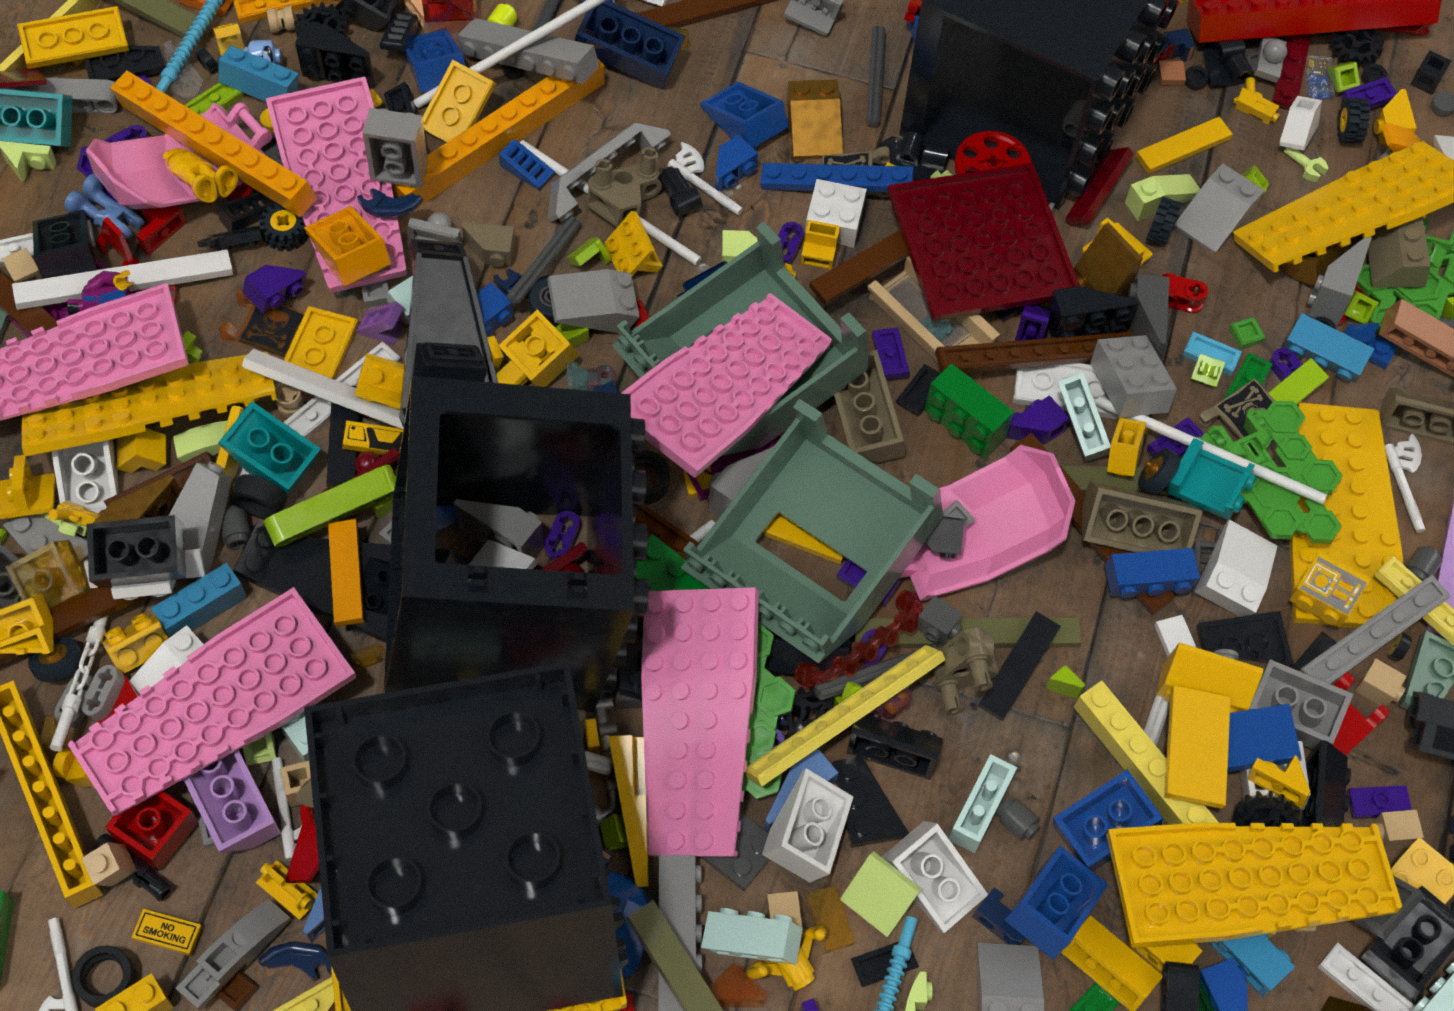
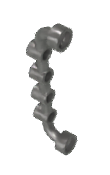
(604, 730)

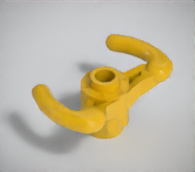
(794, 975)

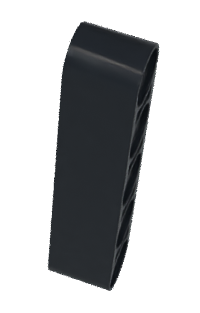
(1180, 986)

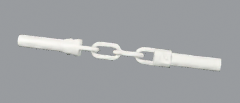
(71, 701)

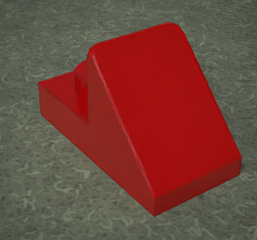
(161, 225)

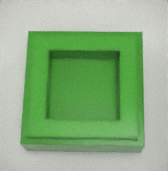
(1247, 333)

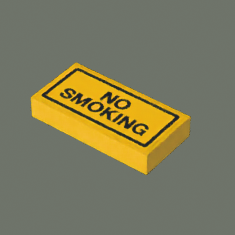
(167, 932)

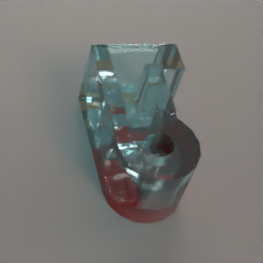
(588, 378)

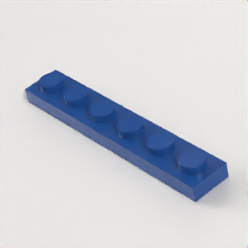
(803, 176)

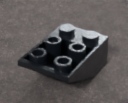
(331, 56)
(1088, 312)

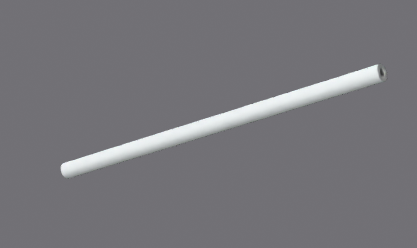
(521, 43)
(650, 229)
(1186, 439)

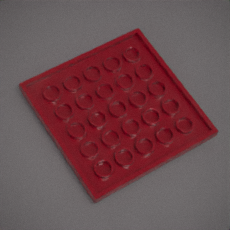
(982, 240)

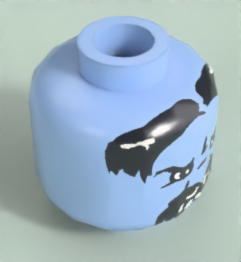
(265, 49)

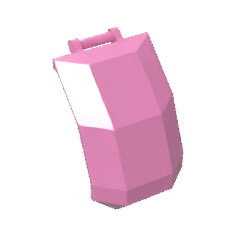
(139, 174)
(1019, 515)

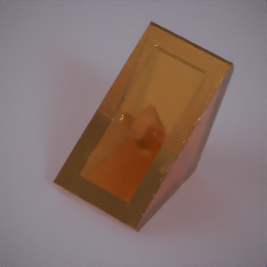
(736, 989)

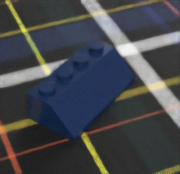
(631, 42)

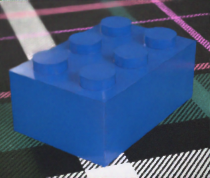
(1111, 806)
(1056, 902)

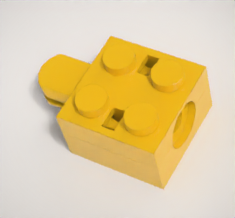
(535, 353)

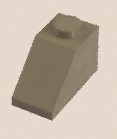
(490, 242)

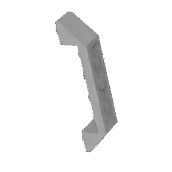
(561, 199)

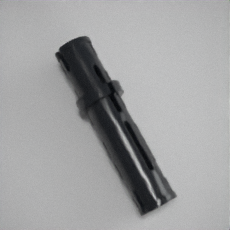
(145, 874)

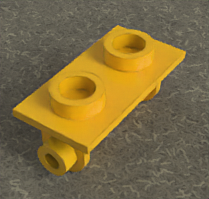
(295, 897)

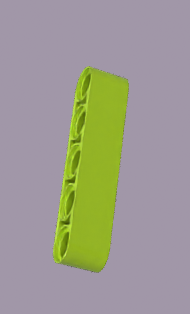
(331, 506)

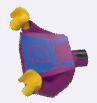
(101, 289)

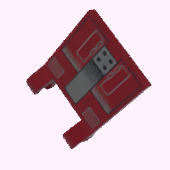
(21, 78)

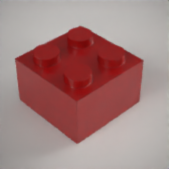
(153, 828)

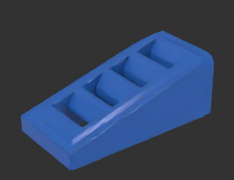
(514, 154)

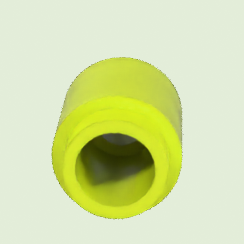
(504, 15)

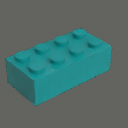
(35, 117)

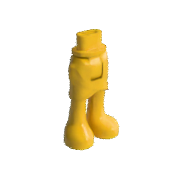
(200, 174)

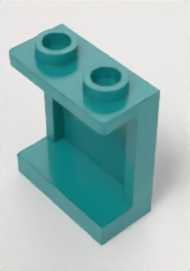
(1211, 481)

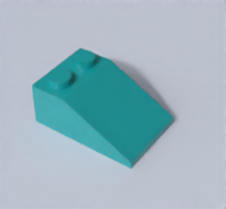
(269, 448)

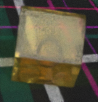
(50, 571)

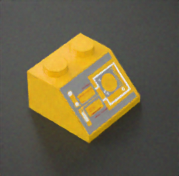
(1329, 589)

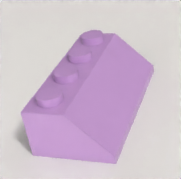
(232, 804)

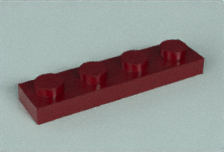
(1292, 71)
(1099, 186)

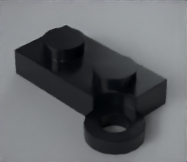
(225, 240)

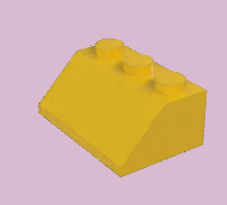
(1209, 673)

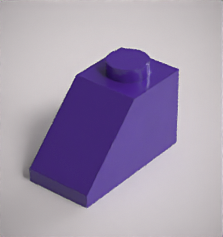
(1032, 323)

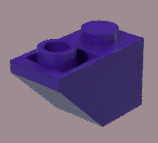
(272, 286)
(1041, 418)

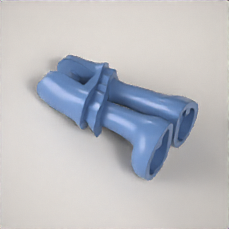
(94, 192)

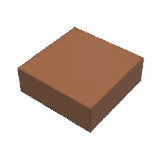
(1171, 73)

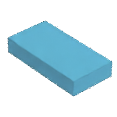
(1203, 345)

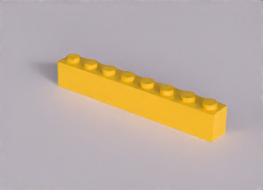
(45, 797)

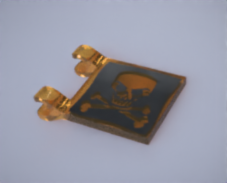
(265, 331)

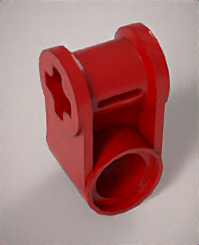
(1182, 293)

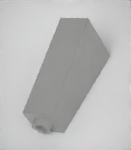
(202, 509)

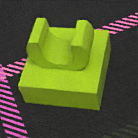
(192, 351)
(1207, 371)

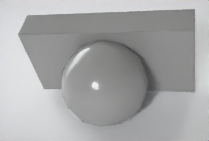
(1270, 58)
(436, 228)

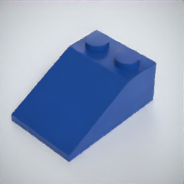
(431, 56)
(747, 113)

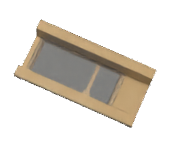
(906, 306)

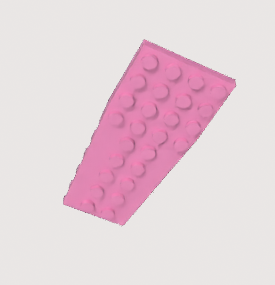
(324, 143)
(92, 353)
(724, 383)
(214, 703)
(697, 716)

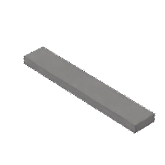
(1377, 631)

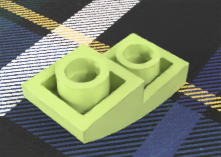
(199, 440)
(919, 993)

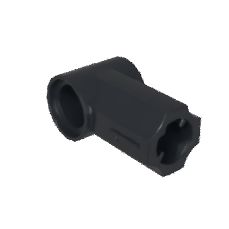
(681, 196)

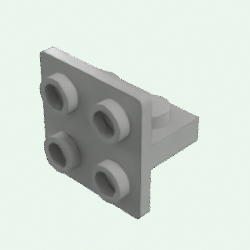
(814, 14)

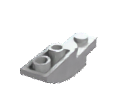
(231, 951)

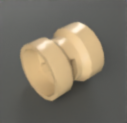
(275, 19)
(288, 399)

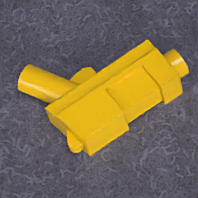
(1253, 103)
(72, 512)

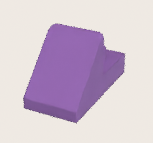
(382, 323)

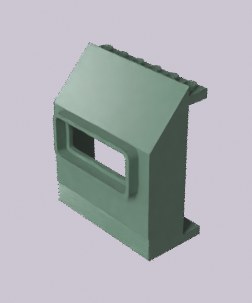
(732, 291)
(837, 501)

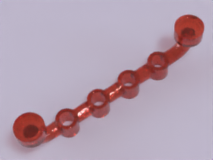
(909, 607)

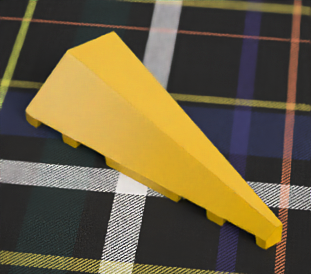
(26, 627)
(630, 777)

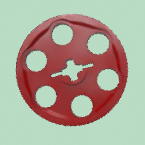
(985, 154)

